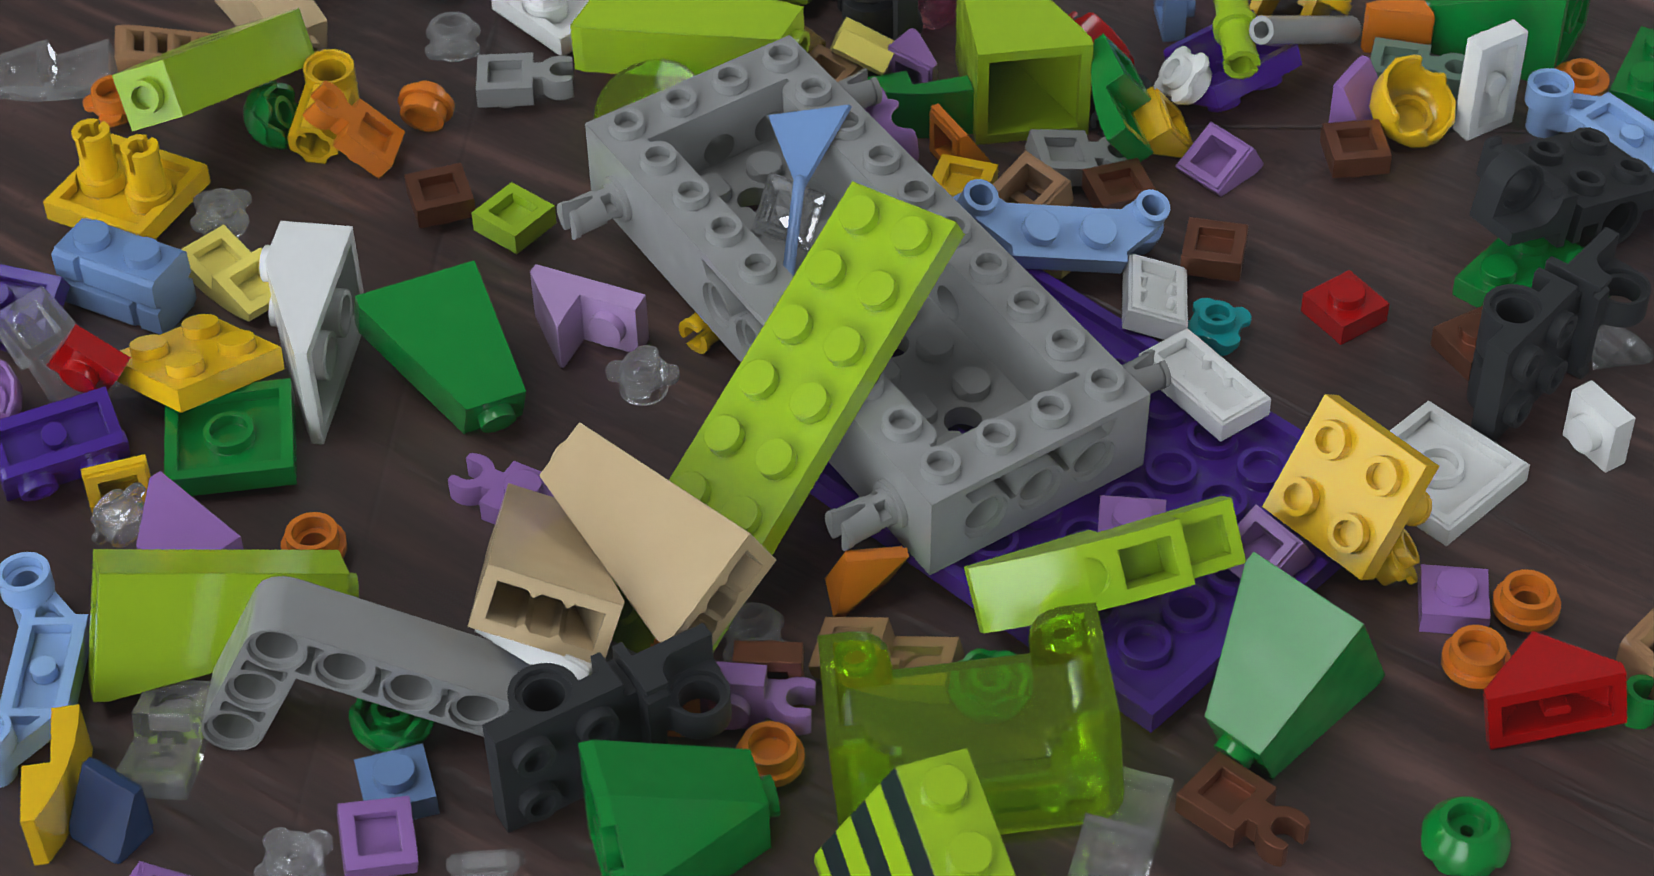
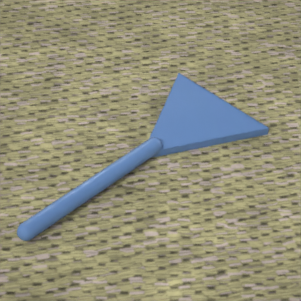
(804, 141)

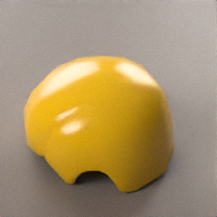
(1413, 103)

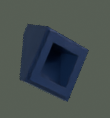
(109, 812)

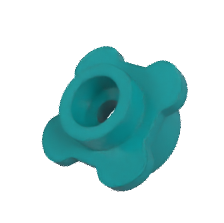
(1218, 324)

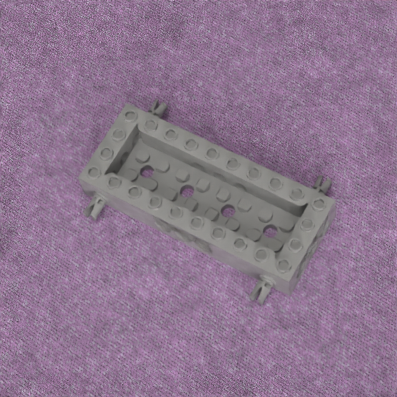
(982, 351)

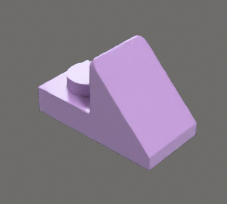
(585, 309)

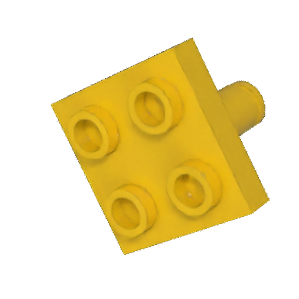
(125, 182)
(1352, 487)

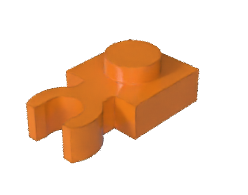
(360, 129)

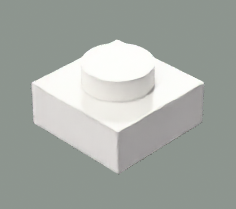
(1598, 426)

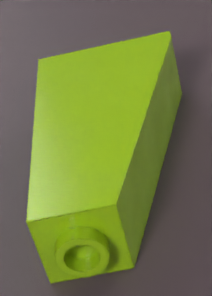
(691, 32)
(213, 69)
(173, 610)

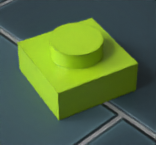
(514, 218)

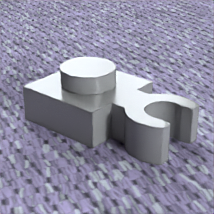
(516, 79)
(1070, 151)

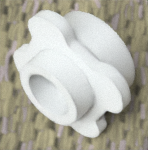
(1184, 76)

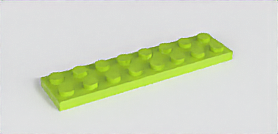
(811, 369)

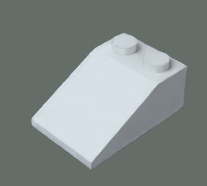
(312, 304)

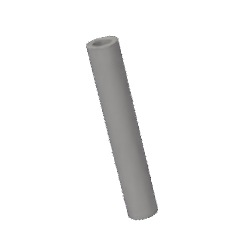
(1305, 29)

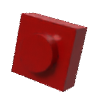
(1345, 307)
(87, 361)

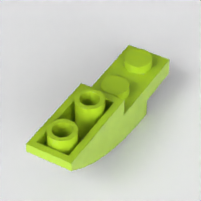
(1107, 565)

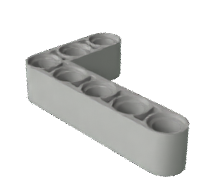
(354, 649)

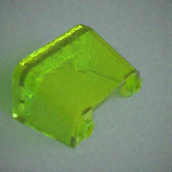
(1033, 722)

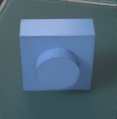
(1172, 17)
(399, 774)

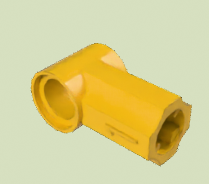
(321, 66)

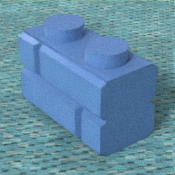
(125, 275)

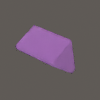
(914, 57)
(1353, 92)
(1219, 160)
(1273, 542)

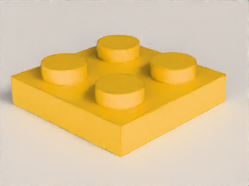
(198, 362)

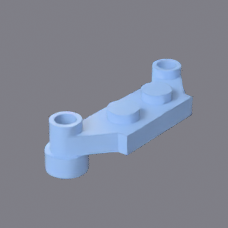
(1557, 109)
(1068, 235)
(44, 662)

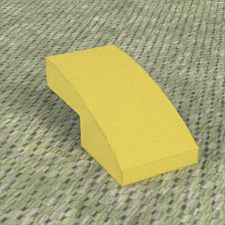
(862, 46)
(229, 273)

